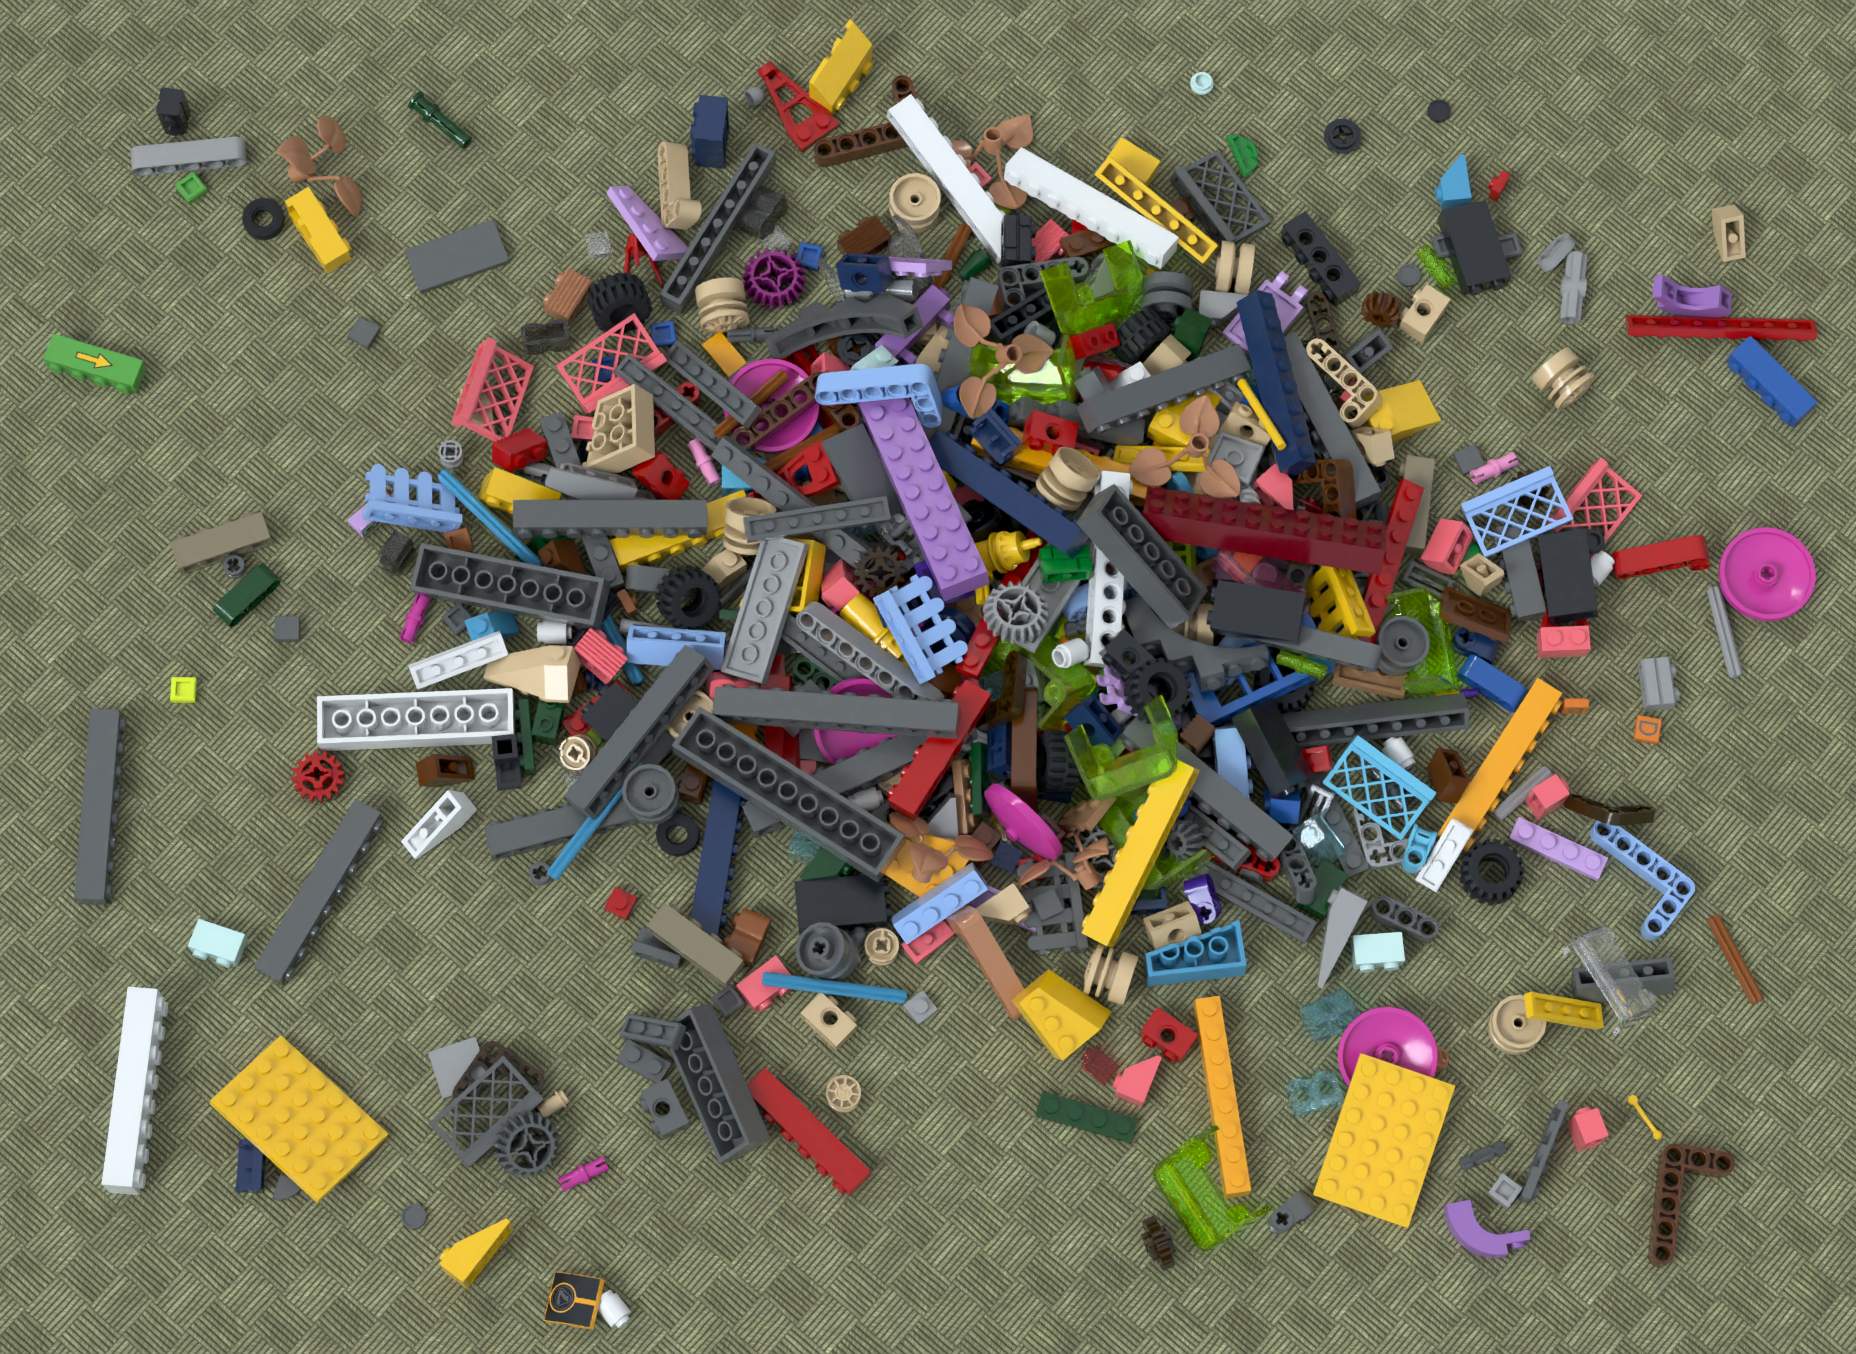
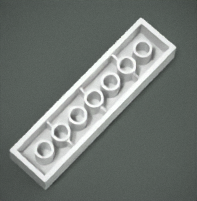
(414, 719)
(134, 1091)

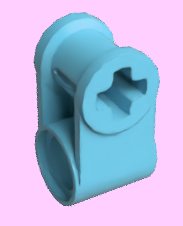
(1419, 845)

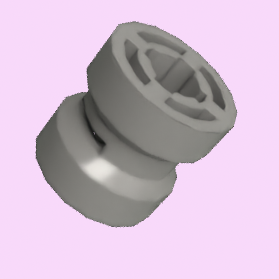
(451, 460)

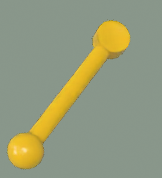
(1632, 1100)

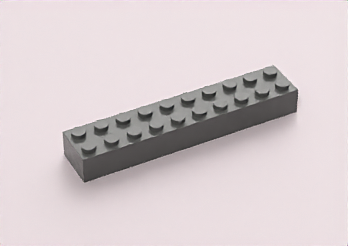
(788, 794)

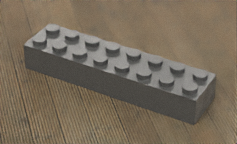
(510, 586)

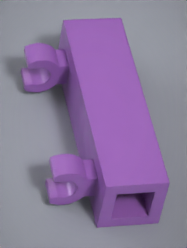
(931, 307)

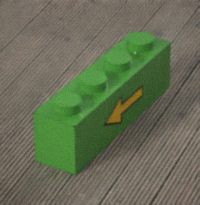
(95, 364)

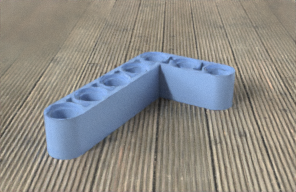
(884, 384)
(1648, 873)

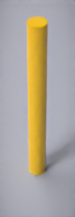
(1261, 414)

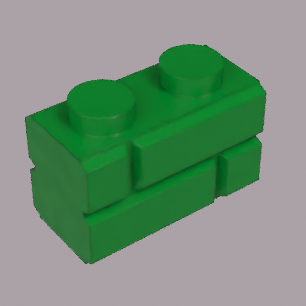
(1059, 567)

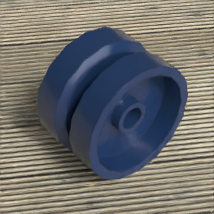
(963, 631)

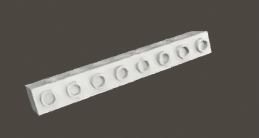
(1100, 579)

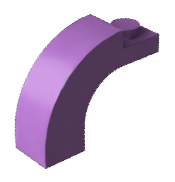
(1691, 302)
(1474, 1238)

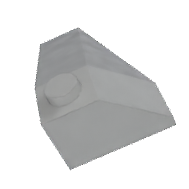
(1341, 919)

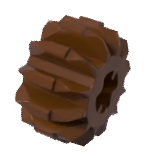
(1381, 309)

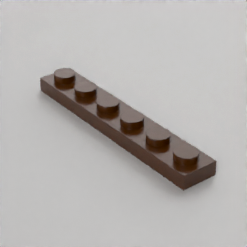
(1090, 242)

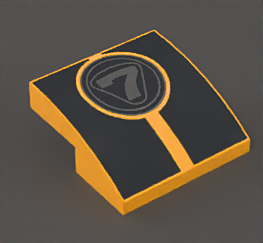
(574, 1300)

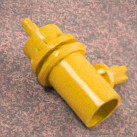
(1003, 553)
(864, 617)

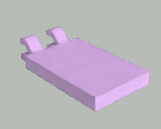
(1287, 309)
(1116, 693)

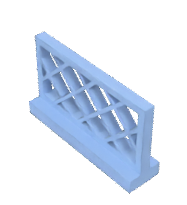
(1511, 492)

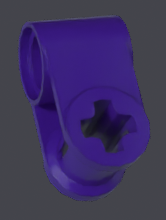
(1203, 895)

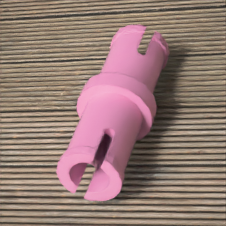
(704, 462)
(1493, 468)

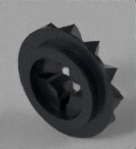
(1347, 128)
(860, 339)

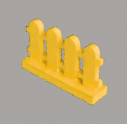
(1349, 603)

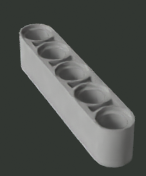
(188, 156)

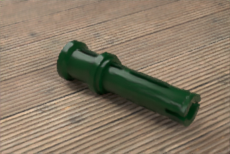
(429, 115)

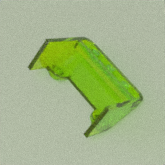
(1075, 303)
(1045, 386)
(1438, 669)
(1066, 685)
(1111, 776)
(1119, 820)
(1196, 1197)

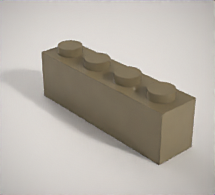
(1419, 471)
(217, 543)
(695, 945)

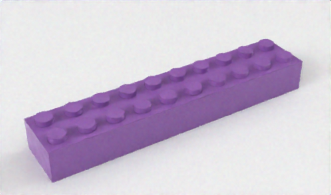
(924, 496)

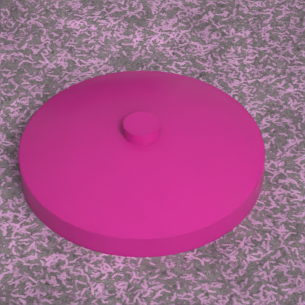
(752, 378)
(1766, 574)
(842, 744)
(1022, 822)
(1389, 1036)

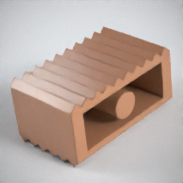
(568, 296)

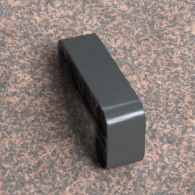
(1021, 284)
(1297, 859)

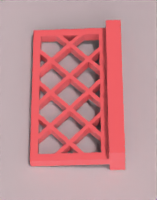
(477, 380)
(616, 384)
(1585, 487)

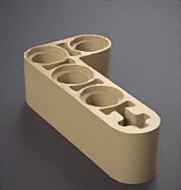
(676, 204)
(1342, 377)

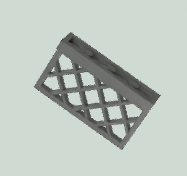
(1203, 207)
(486, 1140)

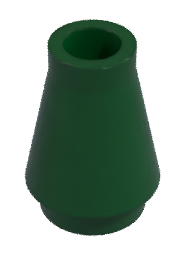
(975, 264)

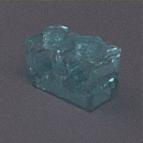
(1316, 1099)

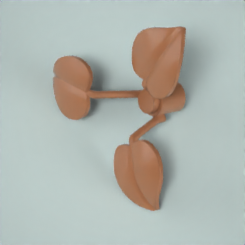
(1015, 134)
(303, 167)
(1025, 352)
(1202, 422)
(928, 859)
(1083, 871)

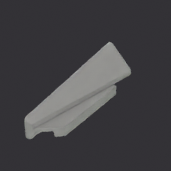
(594, 484)

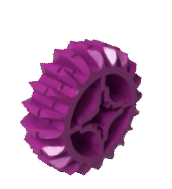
(782, 275)

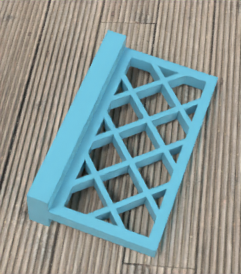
(1391, 770)

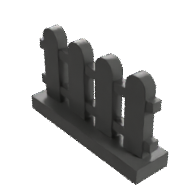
(1072, 915)

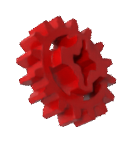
(308, 777)

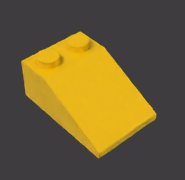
(1403, 410)
(1165, 424)
(472, 1254)

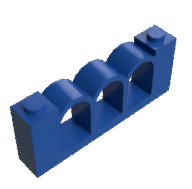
(1209, 708)

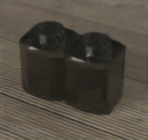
(762, 212)
(543, 337)
(396, 553)

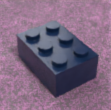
(710, 131)

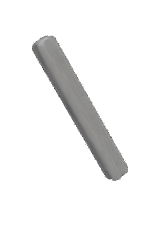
(1724, 632)

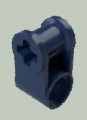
(1475, 644)

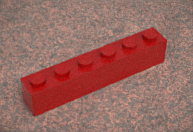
(937, 754)
(808, 1133)

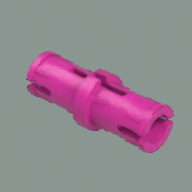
(414, 618)
(583, 1173)

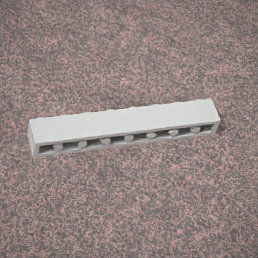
(949, 172)
(1090, 207)

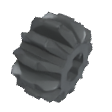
(1184, 840)

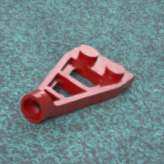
(810, 130)
(820, 469)

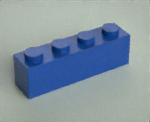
(1771, 382)

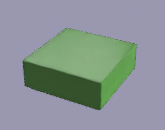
(191, 188)

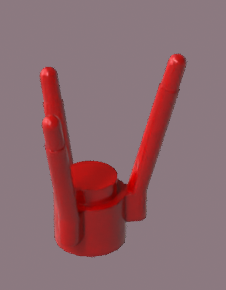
(637, 250)

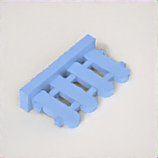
(406, 512)
(900, 627)

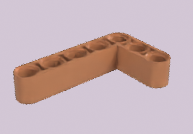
(988, 955)

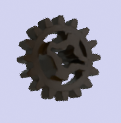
(878, 557)
(1158, 1243)

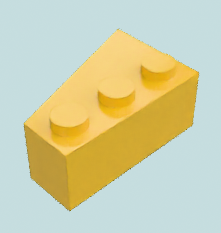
(317, 230)
(501, 488)

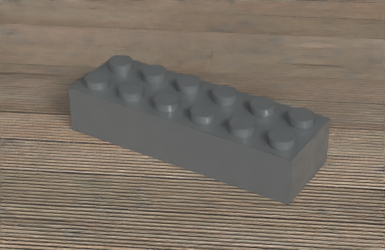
(1142, 556)
(717, 1086)

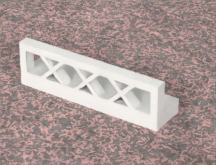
(458, 660)

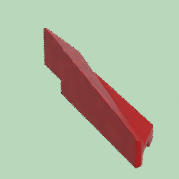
(777, 738)

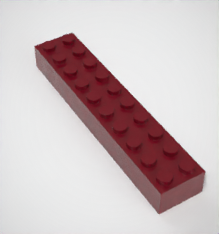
(1266, 530)

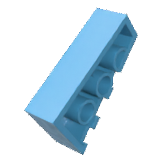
(1198, 958)

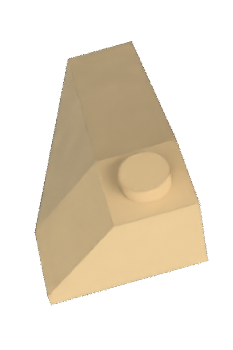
(540, 671)

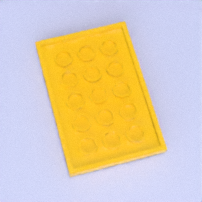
(299, 1119)
(1384, 1140)

